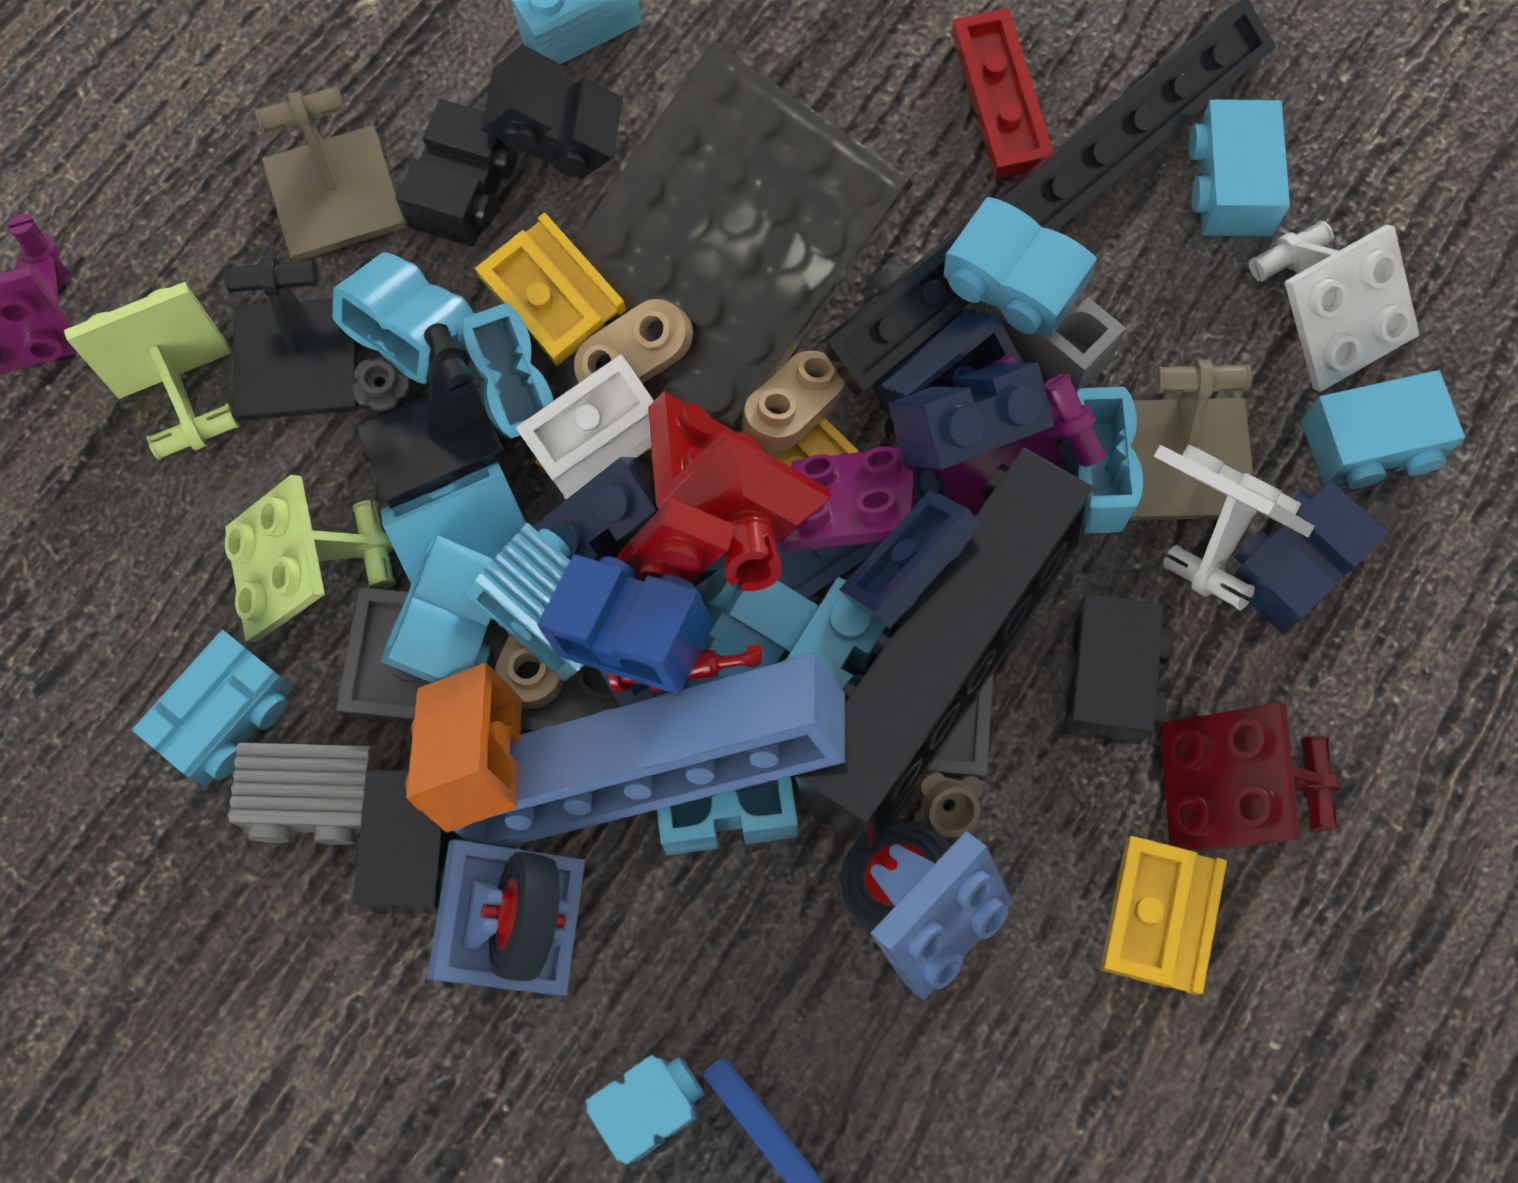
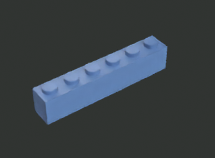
(672, 750)

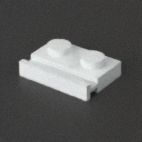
(591, 426)

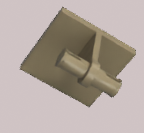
(332, 187)
(1208, 424)

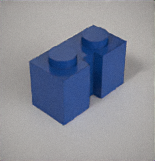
(625, 624)

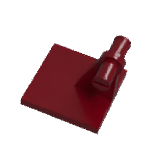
(1236, 780)

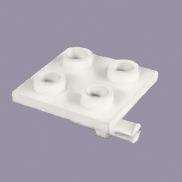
(1344, 302)
(1244, 498)

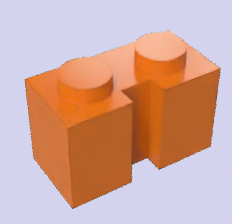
(462, 748)

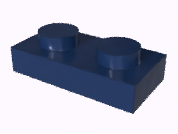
(910, 558)

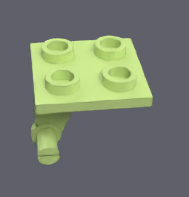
(154, 344)
(279, 554)

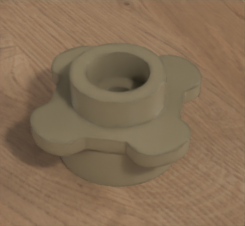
(965, 809)

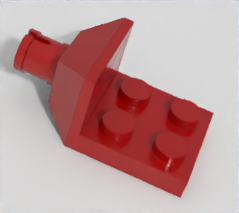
(734, 481)

